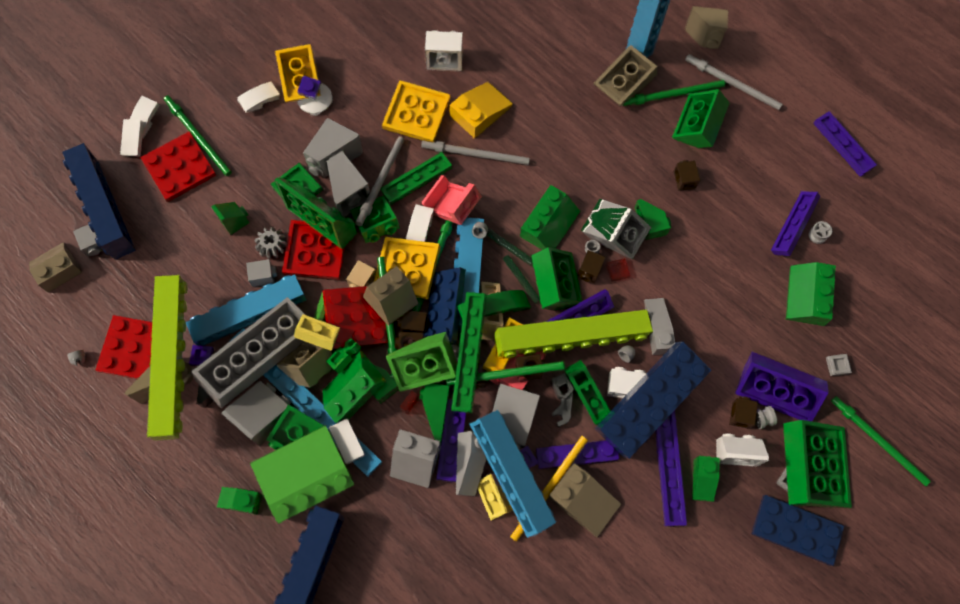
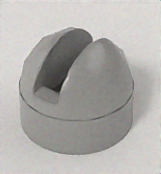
(476, 230)
(592, 245)
(626, 353)
(76, 356)

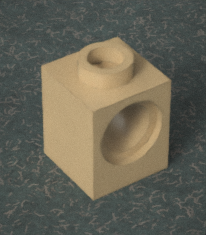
(361, 275)

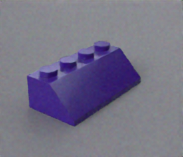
(782, 387)

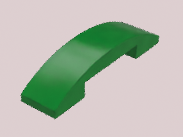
(503, 302)

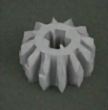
(277, 242)

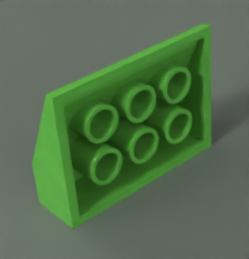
(302, 474)

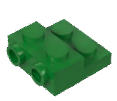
(379, 222)
(291, 426)

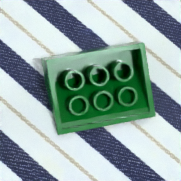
(316, 212)
(816, 465)

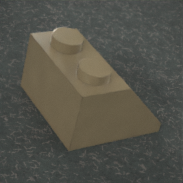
(707, 26)
(54, 268)
(391, 295)
(306, 364)

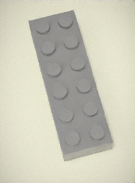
(250, 354)

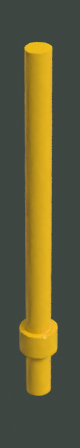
(555, 479)

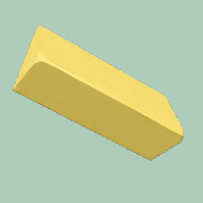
(316, 332)
(493, 497)

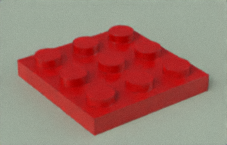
(178, 166)
(311, 253)
(353, 316)
(126, 348)

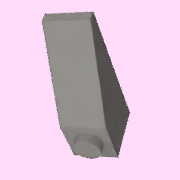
(663, 335)
(469, 464)

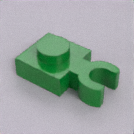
(342, 357)

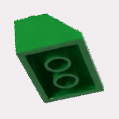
(701, 118)
(550, 219)
(556, 279)
(811, 293)
(351, 388)

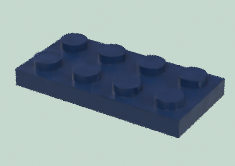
(443, 303)
(797, 530)

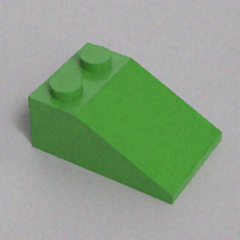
(423, 362)

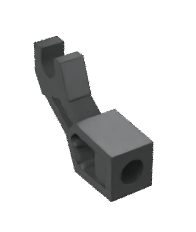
(564, 409)

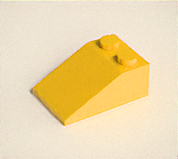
(292, 66)
(479, 108)

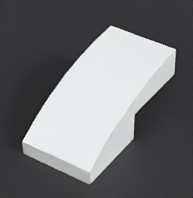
(256, 97)
(144, 111)
(420, 223)

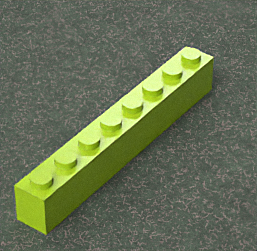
(572, 333)
(166, 358)

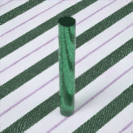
(510, 247)
(522, 280)

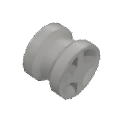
(822, 228)
(765, 417)

